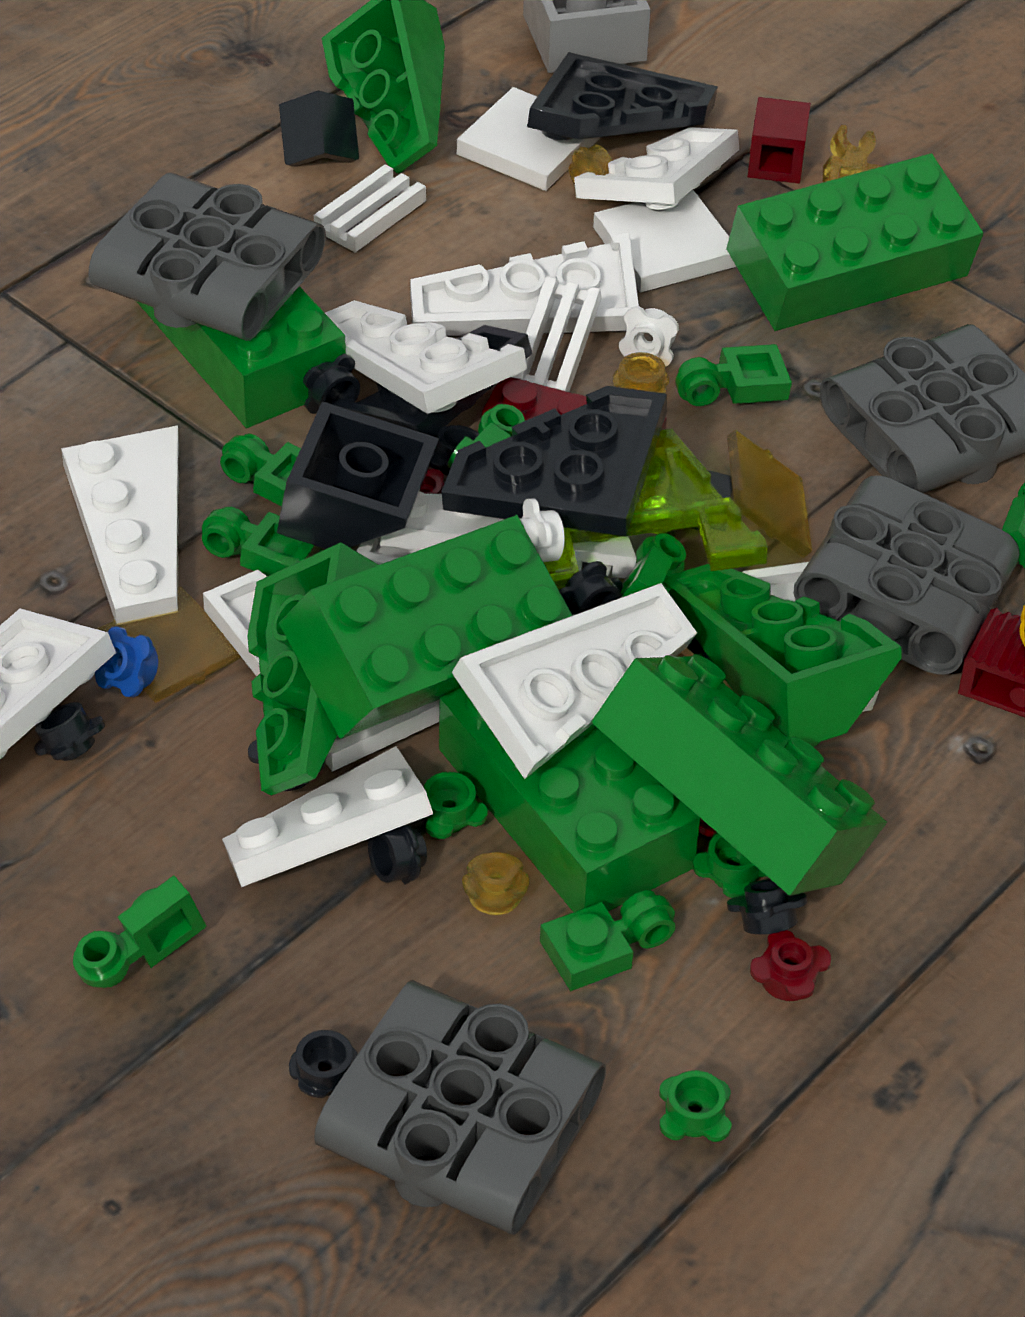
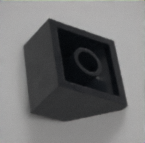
(353, 479)

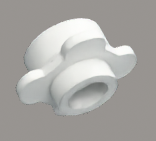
(651, 321)
(544, 530)

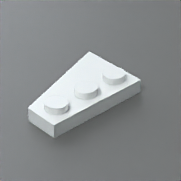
(666, 172)
(330, 818)

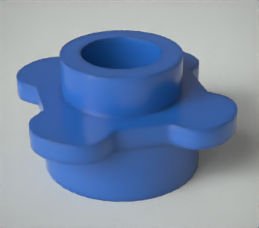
(131, 666)

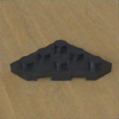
(609, 98)
(576, 463)

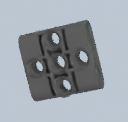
(207, 255)
(932, 409)
(910, 571)
(446, 1061)

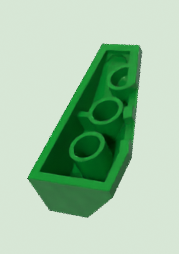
(392, 68)
(784, 652)
(295, 727)

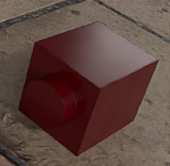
(778, 140)

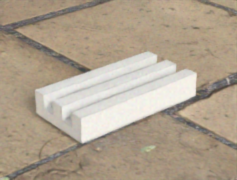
(362, 205)
(569, 295)

